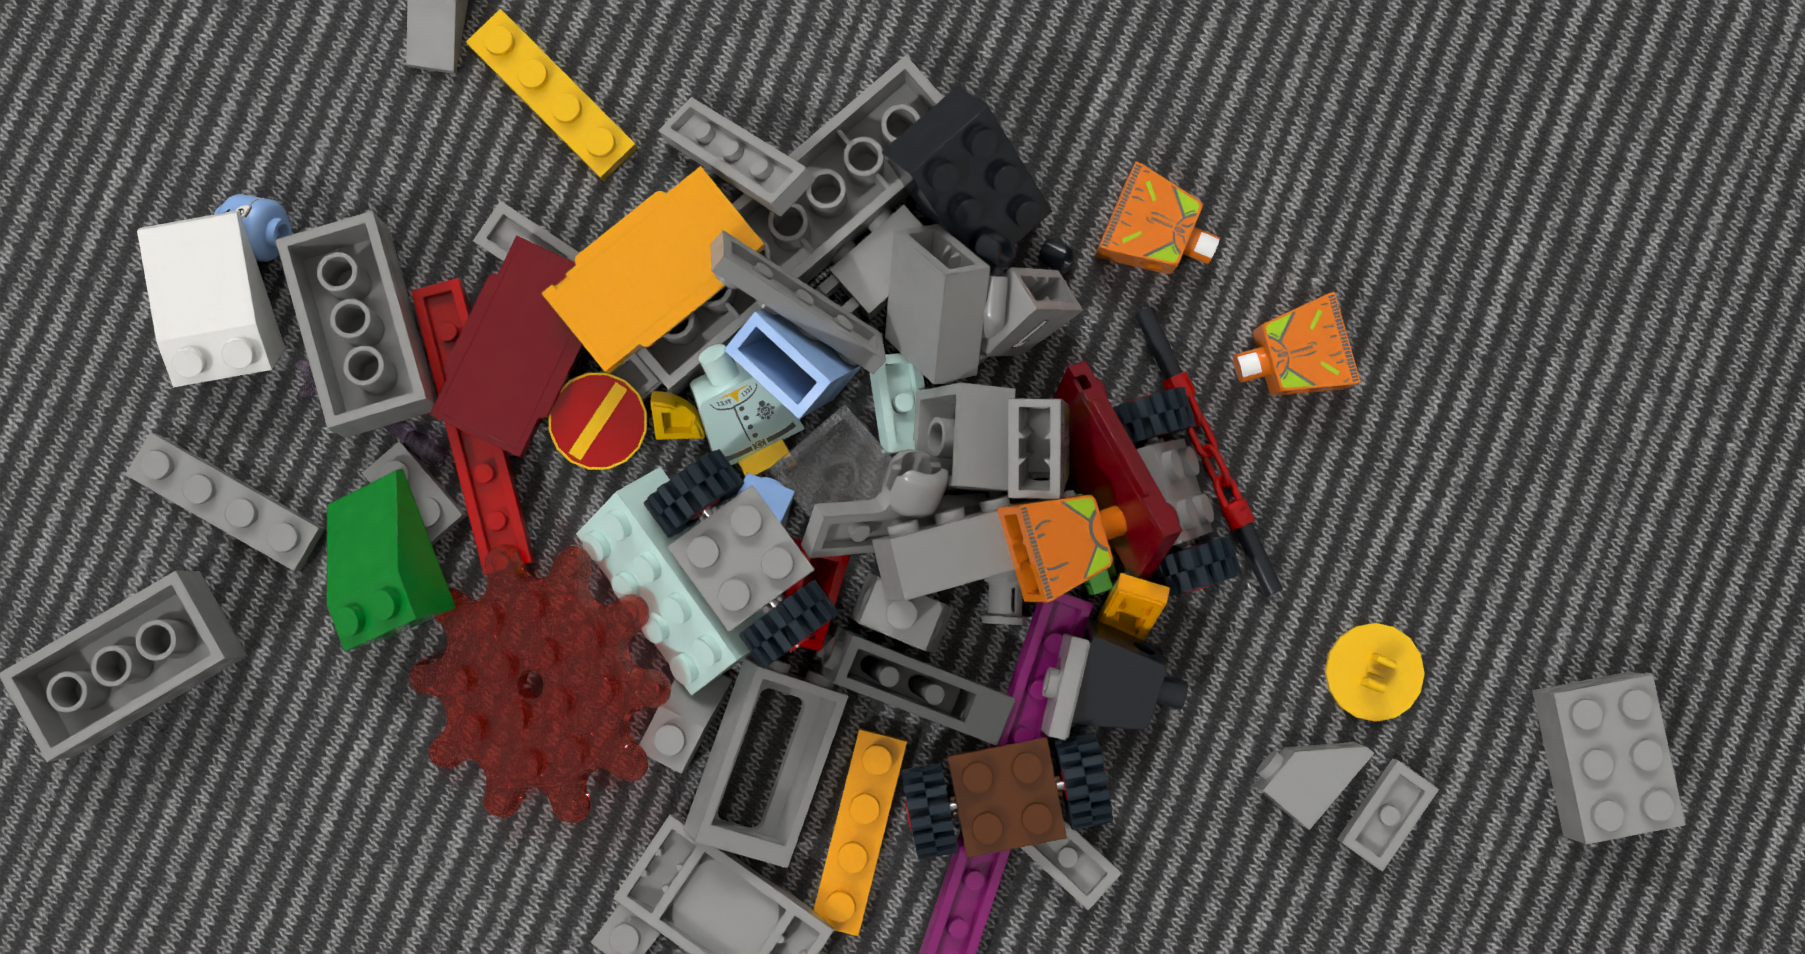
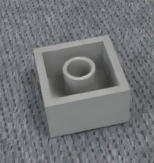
(967, 433)

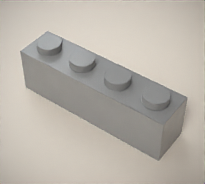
(945, 553)

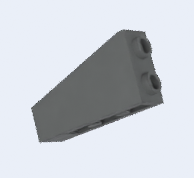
(912, 684)

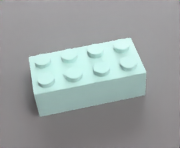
(637, 561)

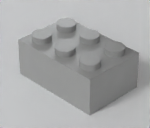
(1608, 757)

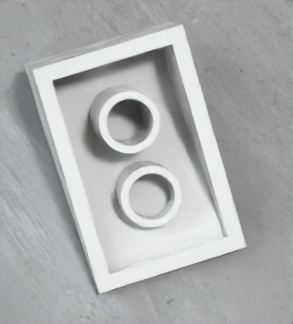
(208, 299)

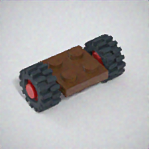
(1007, 796)

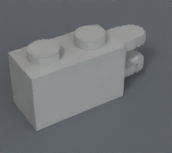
(866, 267)

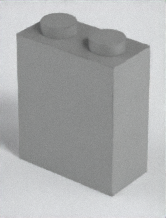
(936, 303)

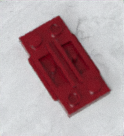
(510, 353)
(1110, 469)

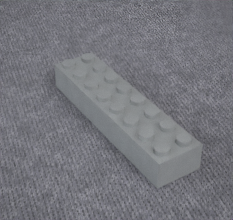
(848, 193)

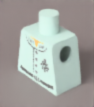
(737, 409)

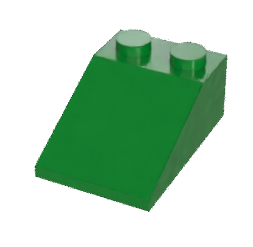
(381, 564)

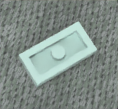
(894, 401)

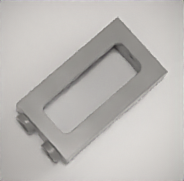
(798, 774)

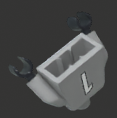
(1023, 302)

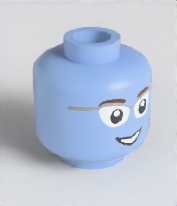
(262, 221)

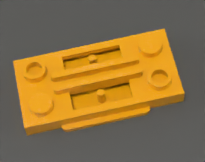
(648, 270)

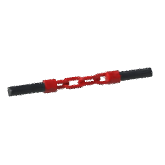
(1237, 512)

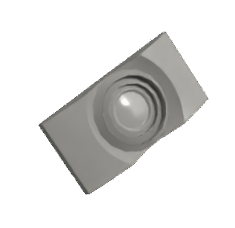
(716, 901)

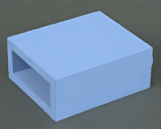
(788, 364)

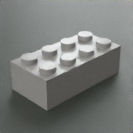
(357, 324)
(122, 665)

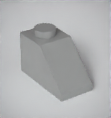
(683, 723)
(1310, 777)

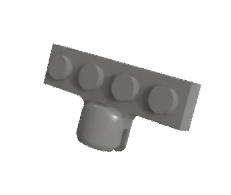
(909, 491)

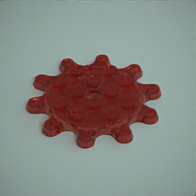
(585, 673)

